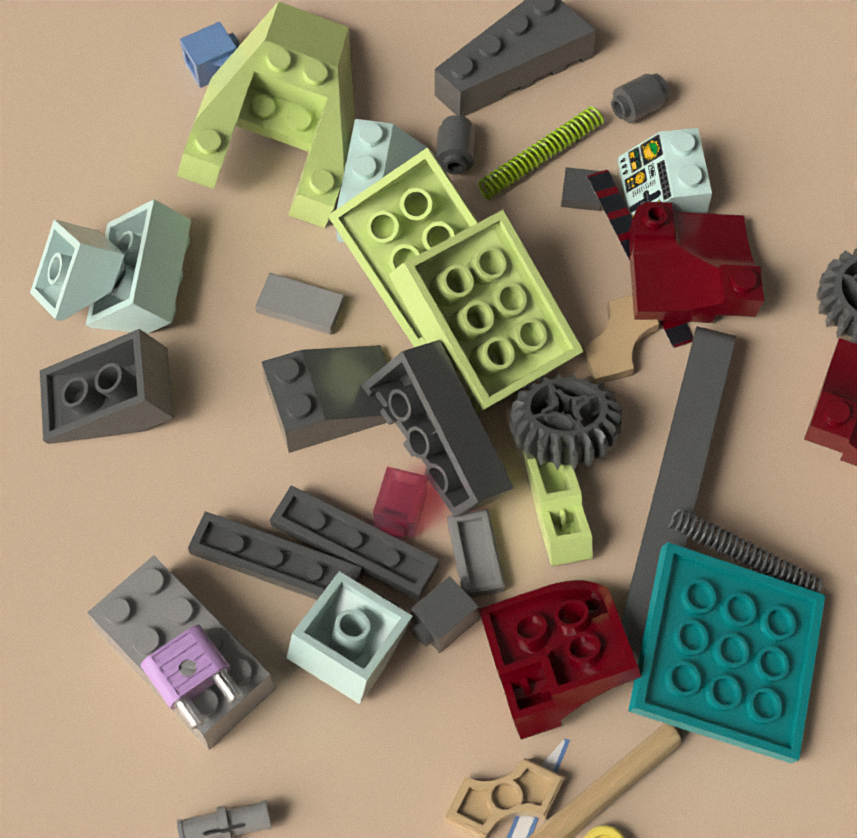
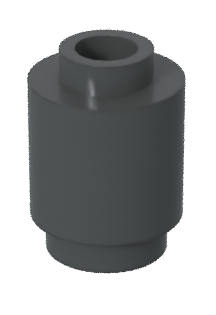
(640, 97)
(456, 144)

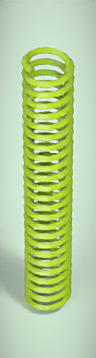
(529, 155)

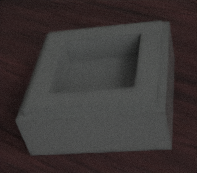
(578, 190)

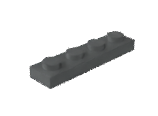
(354, 542)
(267, 556)

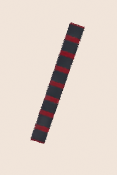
(620, 220)

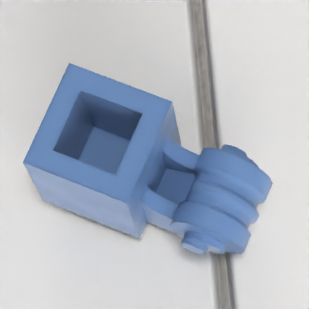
(207, 51)

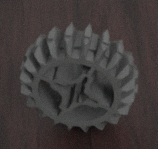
(839, 295)
(566, 421)

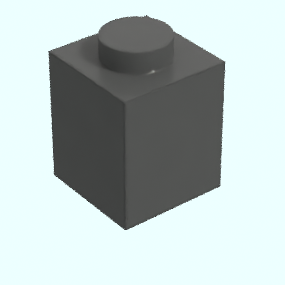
(443, 615)

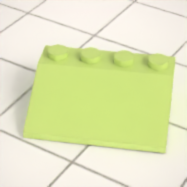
(399, 220)
(487, 310)

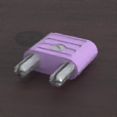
(188, 668)

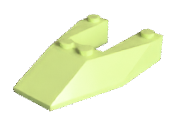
(292, 87)

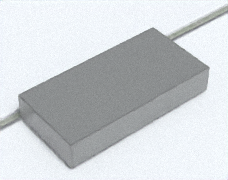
(300, 303)
(476, 553)

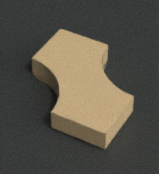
(611, 352)
(486, 804)

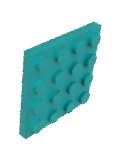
(728, 653)

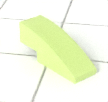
(559, 512)

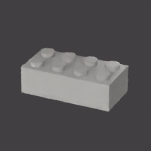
(156, 608)

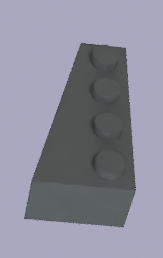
(513, 52)
(440, 427)

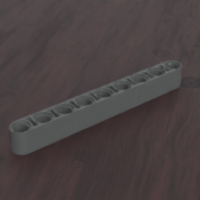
(680, 468)

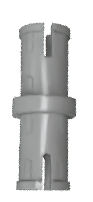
(226, 822)

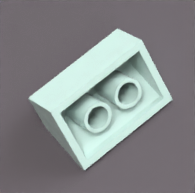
(373, 154)
(154, 252)

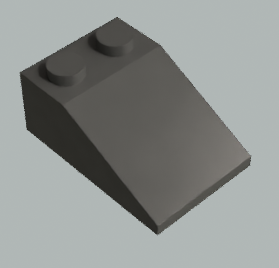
(107, 390)
(321, 393)

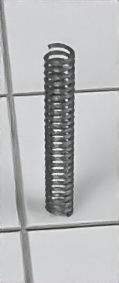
(739, 554)

